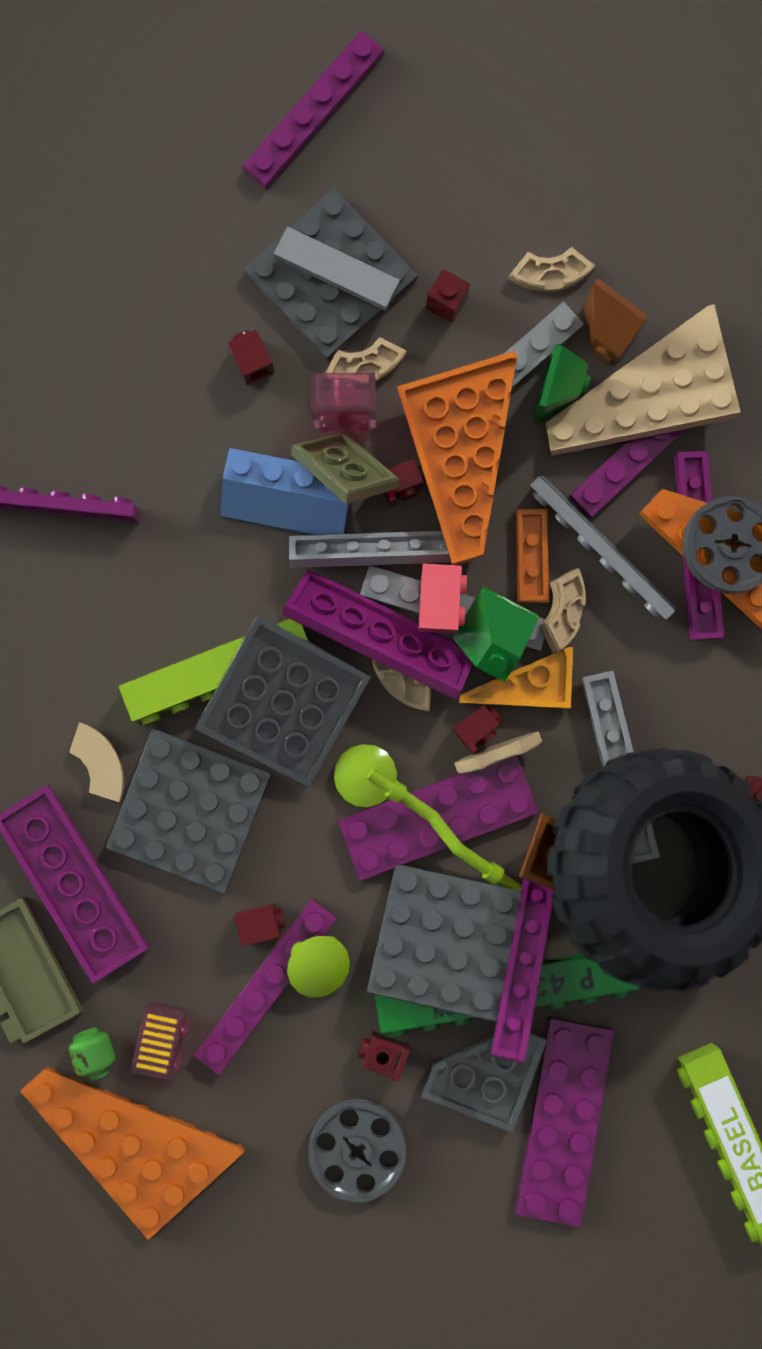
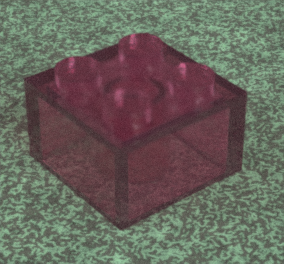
(343, 401)

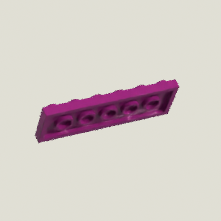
(378, 633)
(466, 802)
(71, 883)
(564, 1122)

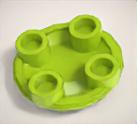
(352, 772)
(318, 966)

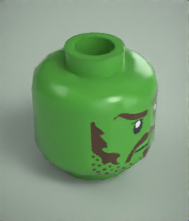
(92, 1053)

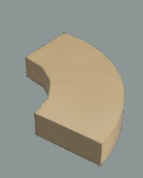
(552, 273)
(380, 359)
(566, 610)
(403, 688)
(498, 752)
(101, 761)

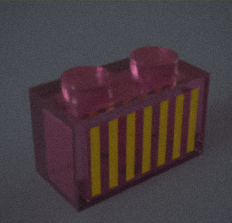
(160, 1040)

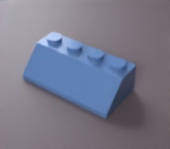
(279, 495)

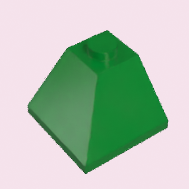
(562, 383)
(495, 633)

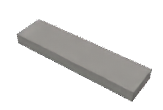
(336, 268)

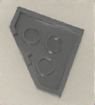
(483, 1084)

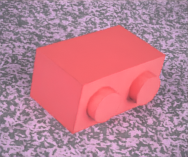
(441, 598)

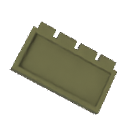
(31, 978)

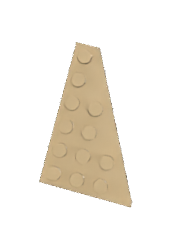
(665, 389)

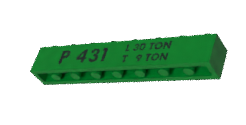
(559, 981)

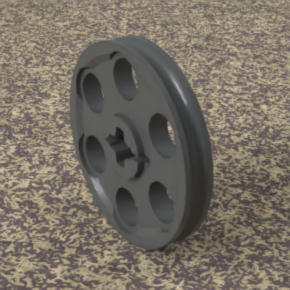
(720, 553)
(353, 1167)

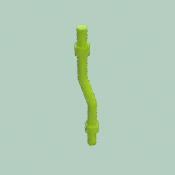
(398, 793)

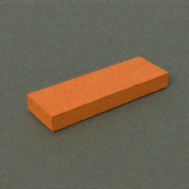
(532, 556)

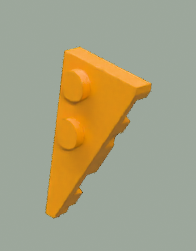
(539, 684)

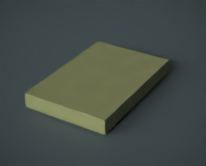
(344, 467)

